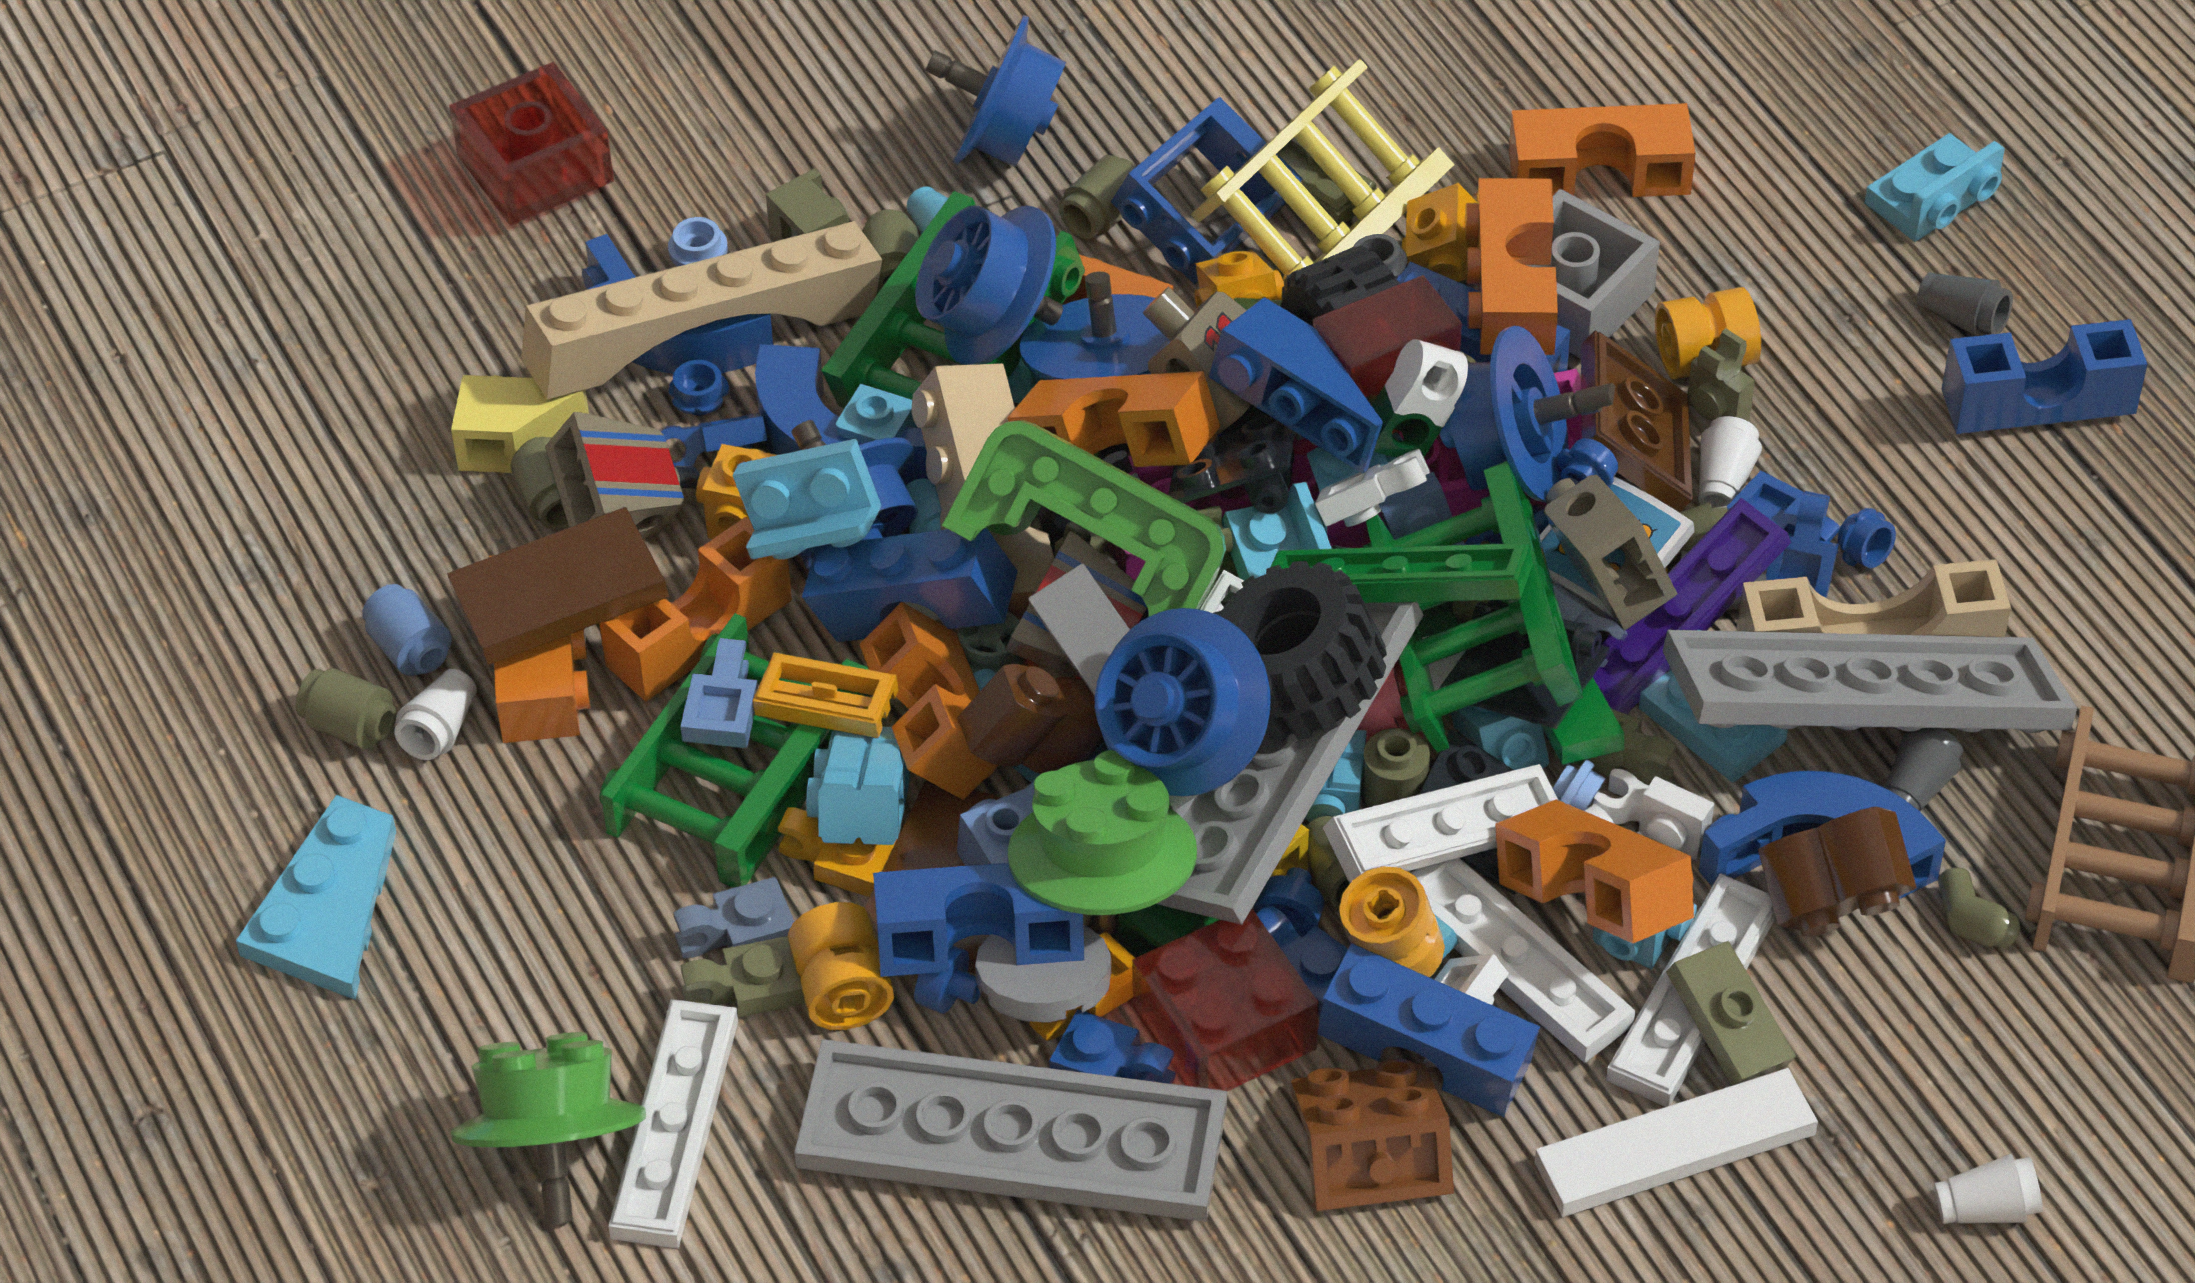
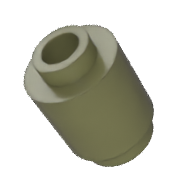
(1087, 201)
(892, 237)
(537, 483)
(346, 707)
(1394, 766)

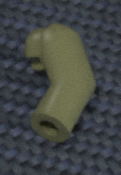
(1973, 916)

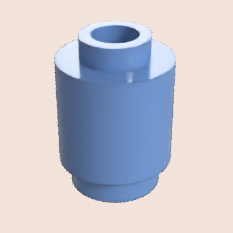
(406, 630)

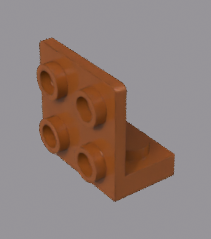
(1374, 1134)

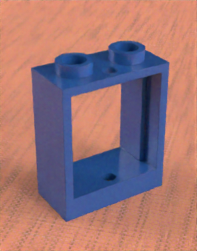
(1223, 140)

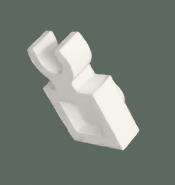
(1360, 494)

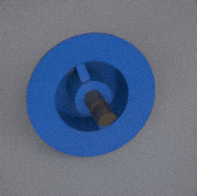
(1516, 415)

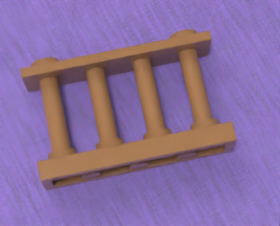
(2173, 930)

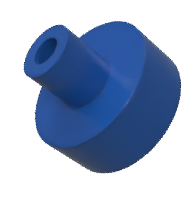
(1294, 898)
(941, 989)

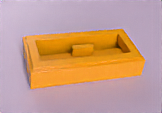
(822, 703)

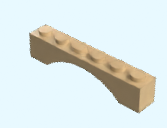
(598, 331)

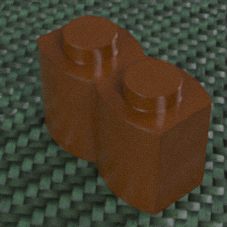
(1032, 720)
(1836, 870)

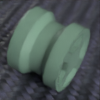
(992, 638)

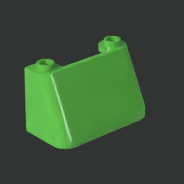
(1034, 468)

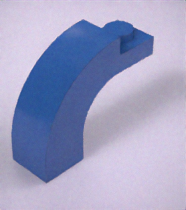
(725, 342)
(792, 392)
(1804, 801)

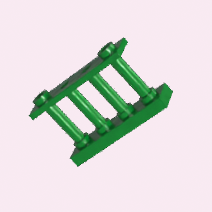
(895, 323)
(1535, 614)
(751, 833)

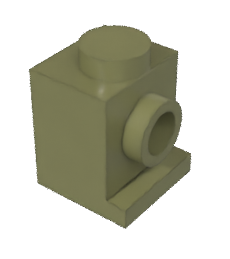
(802, 207)

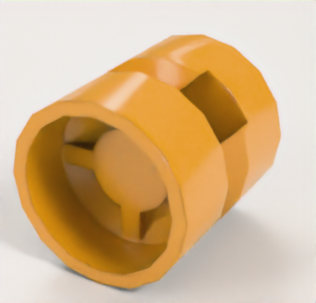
(1687, 326)
(1393, 918)
(839, 966)

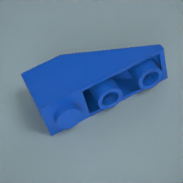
(1297, 380)

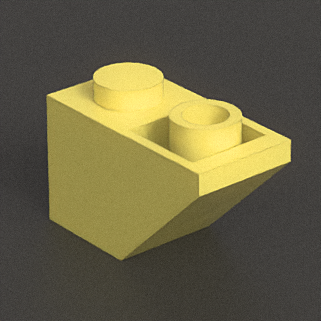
(502, 414)

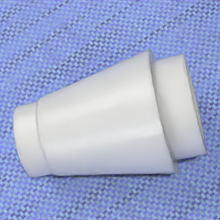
(1726, 459)
(434, 717)
(1991, 1193)

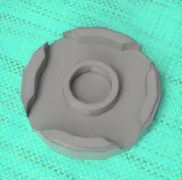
(1044, 989)

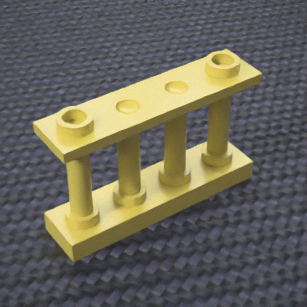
(1373, 208)

